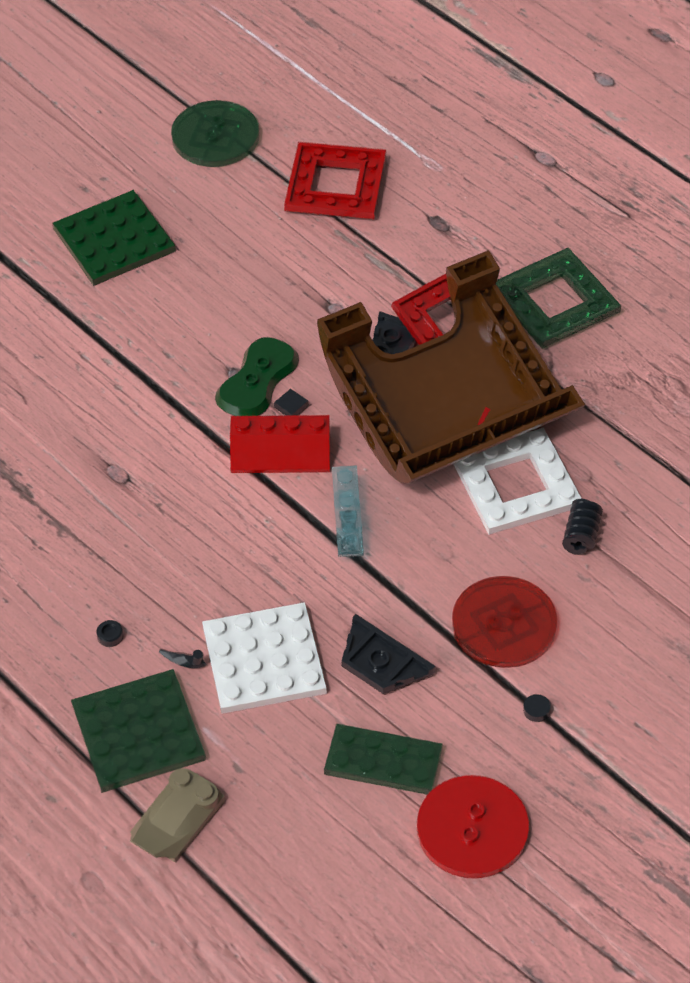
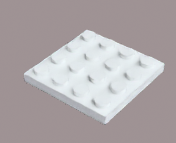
(263, 658)

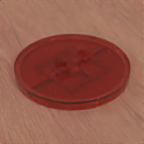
(504, 621)

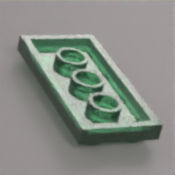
(383, 759)

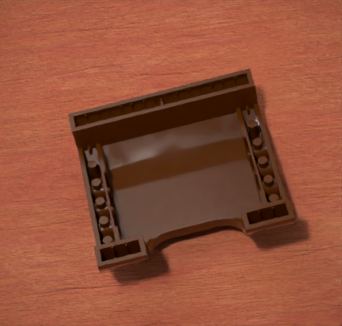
(426, 402)

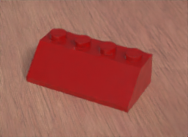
(280, 444)

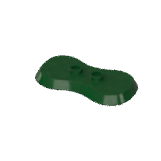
(252, 386)

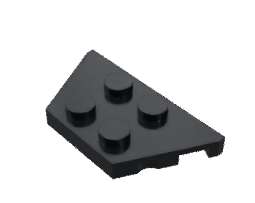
(382, 659)

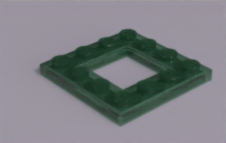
(597, 300)

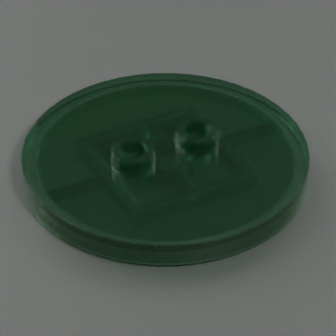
(215, 133)

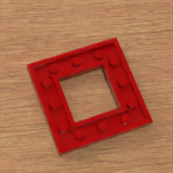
(310, 155)
(414, 306)

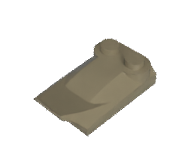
(177, 815)

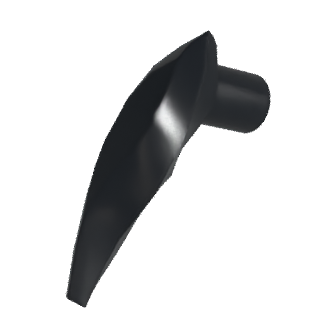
(185, 659)

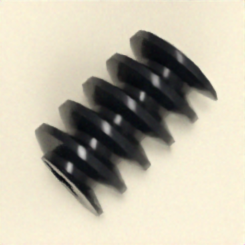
(582, 526)

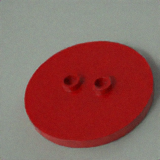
(472, 826)

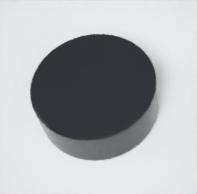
(109, 633)
(536, 708)

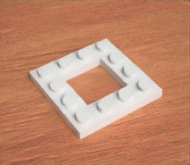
(501, 516)

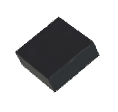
(291, 403)

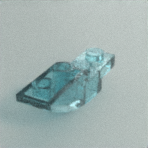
(347, 511)

